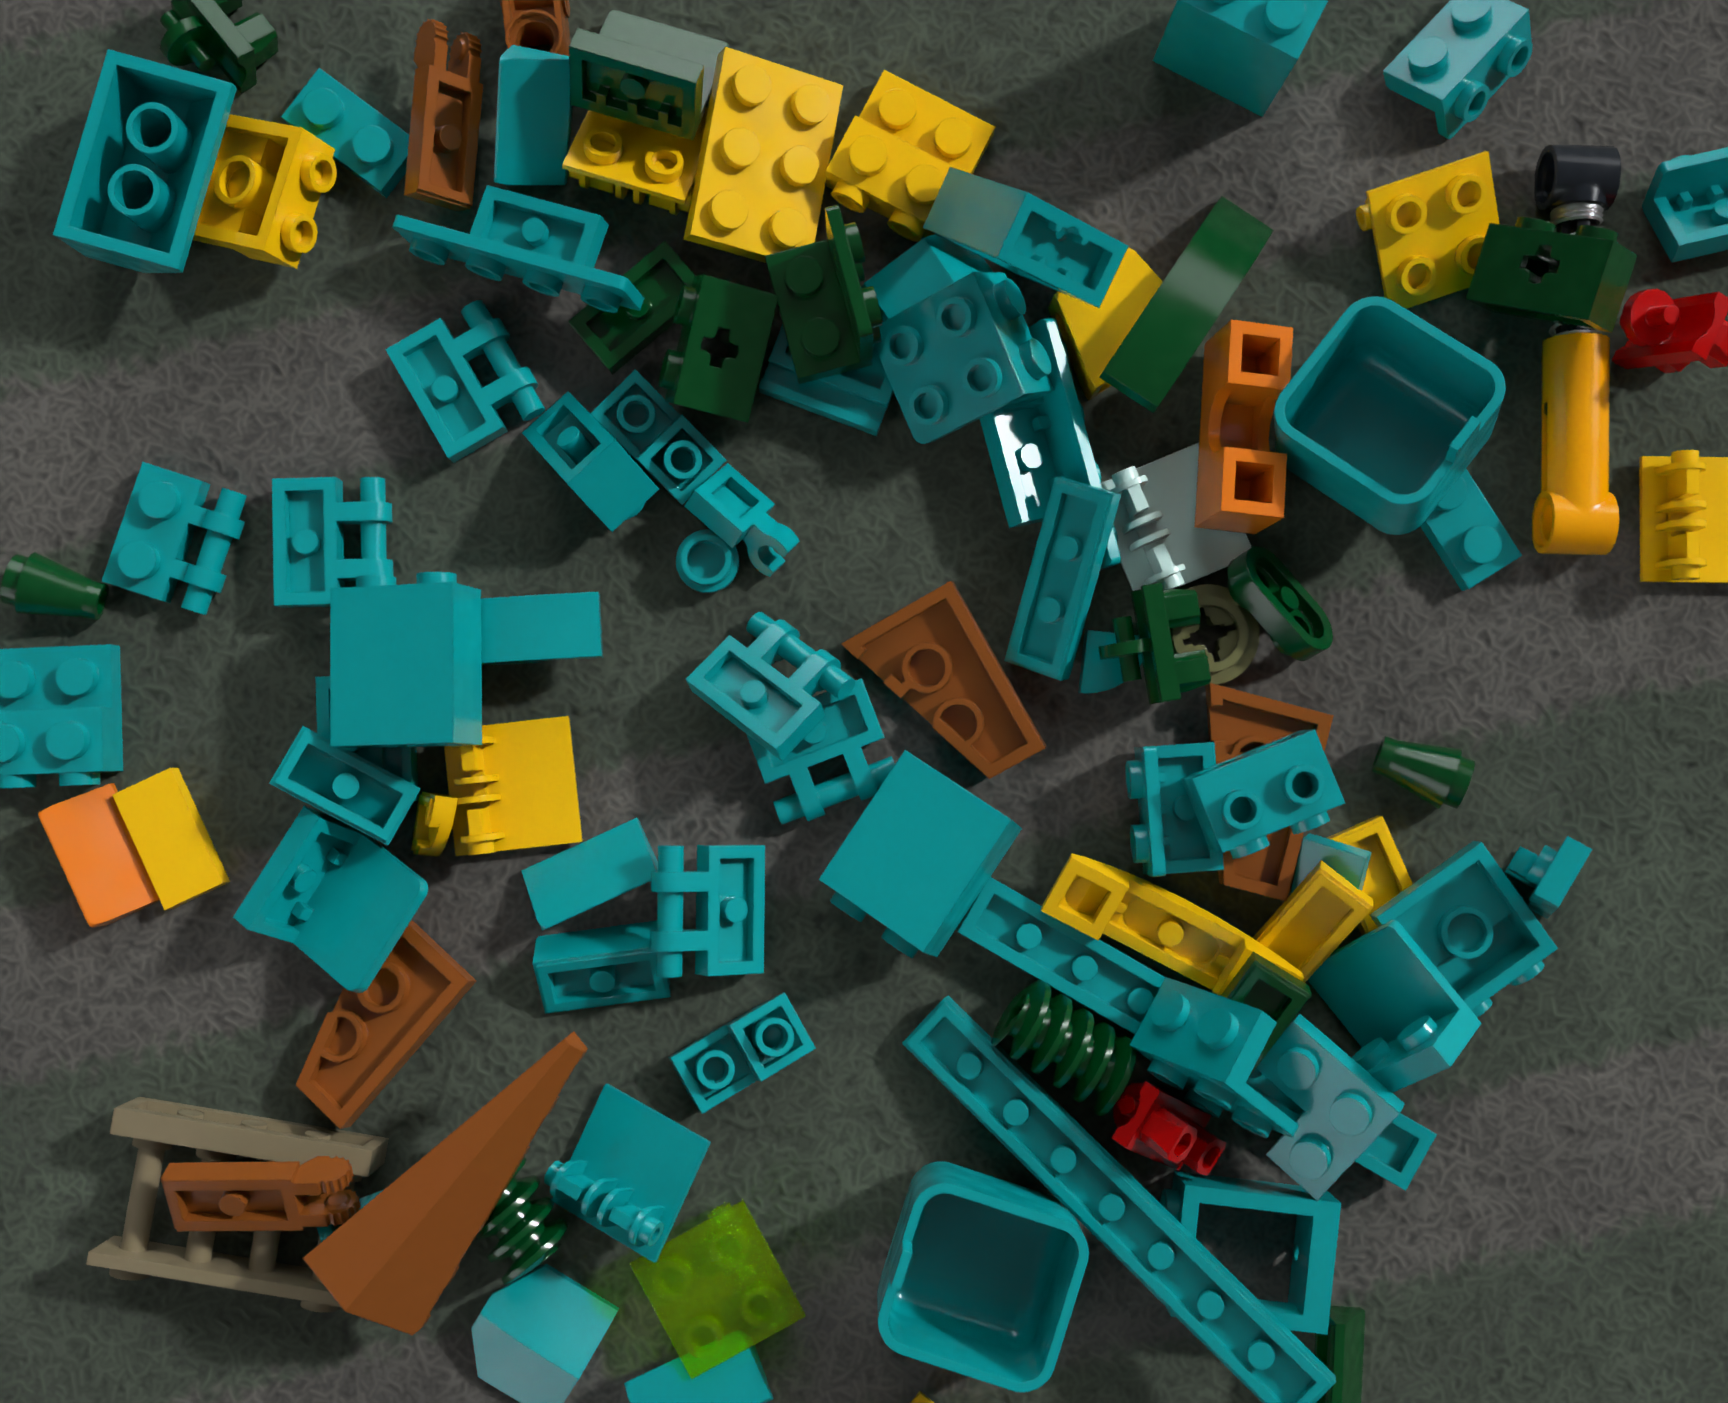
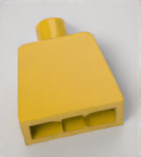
(1096, 333)

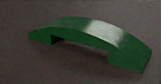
(1186, 304)

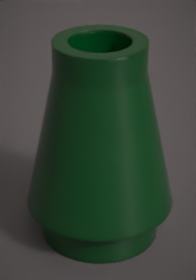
(48, 588)
(1427, 771)

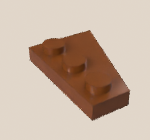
(952, 678)
(1240, 724)
(381, 1028)

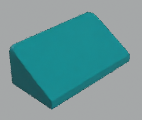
(532, 117)
(345, 786)
(590, 873)
(598, 968)
(732, 1381)

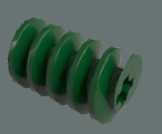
(1070, 1042)
(521, 1227)

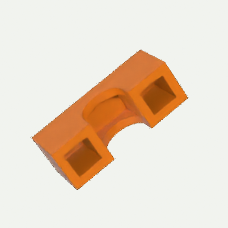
(1237, 474)

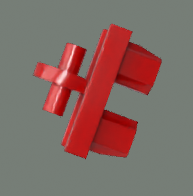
(1673, 331)
(1165, 1128)

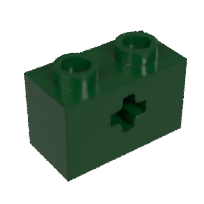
(1583, 292)
(744, 324)

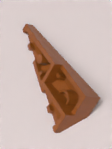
(411, 1237)

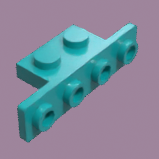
(531, 240)
(1043, 441)

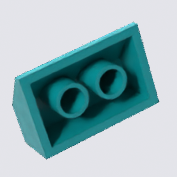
(144, 164)

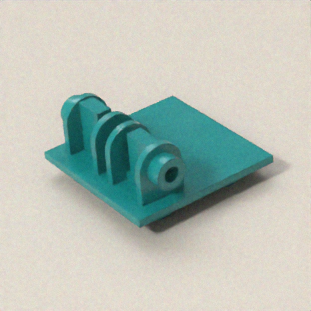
(629, 1172)

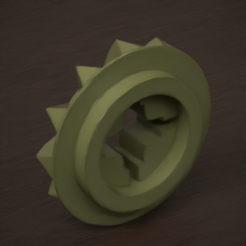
(1236, 647)

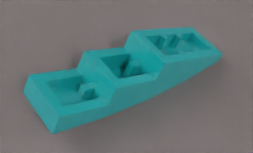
(541, 628)

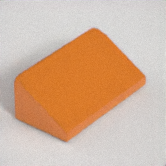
(98, 856)

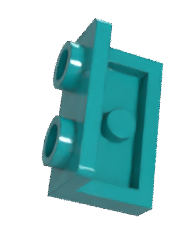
(1462, 59)
(1690, 204)
(1168, 830)

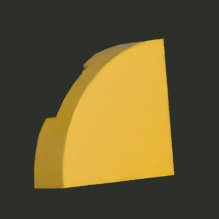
(432, 811)

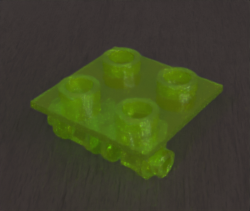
(718, 1289)

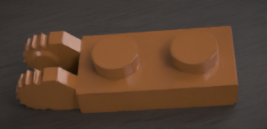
(444, 118)
(259, 1195)

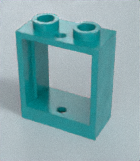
(1025, 236)
(1313, 1242)

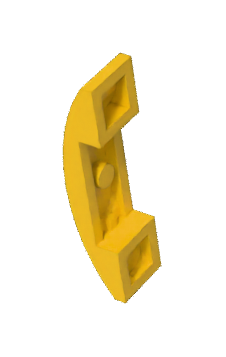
(1153, 922)

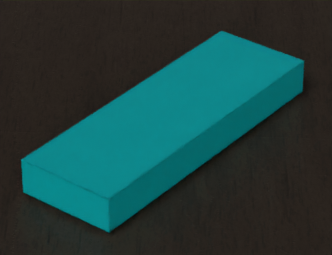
(1062, 578)

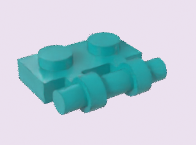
(449, 392)
(158, 533)
(310, 537)
(760, 698)
(843, 731)
(728, 910)

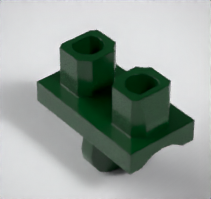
(205, 35)
(1155, 615)

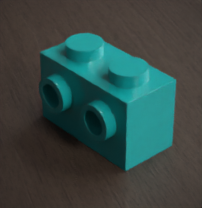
(1263, 793)

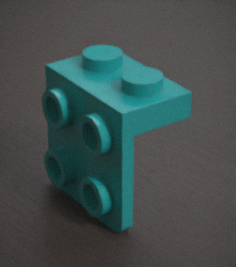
(962, 355)
(334, 898)
(1210, 1050)

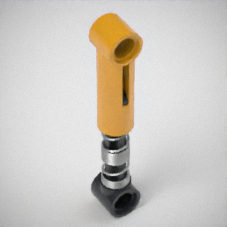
(1575, 503)

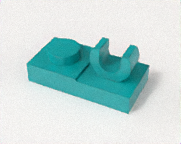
(1549, 873)

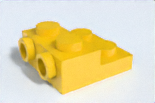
(902, 152)
(266, 191)

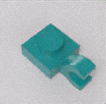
(740, 512)

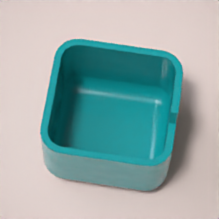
(1387, 414)
(981, 1277)

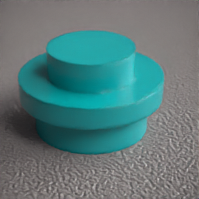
(706, 562)

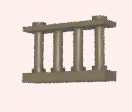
(219, 1138)

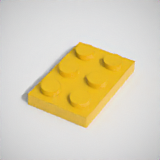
(762, 157)

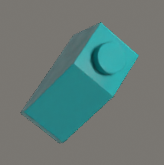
(591, 461)

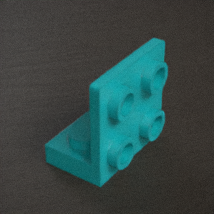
(1395, 1006)

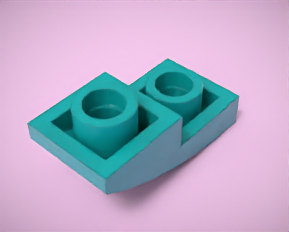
(658, 437)
(742, 1052)

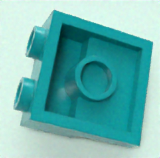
(60, 714)
(1471, 926)

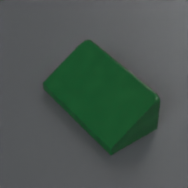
(1343, 1353)

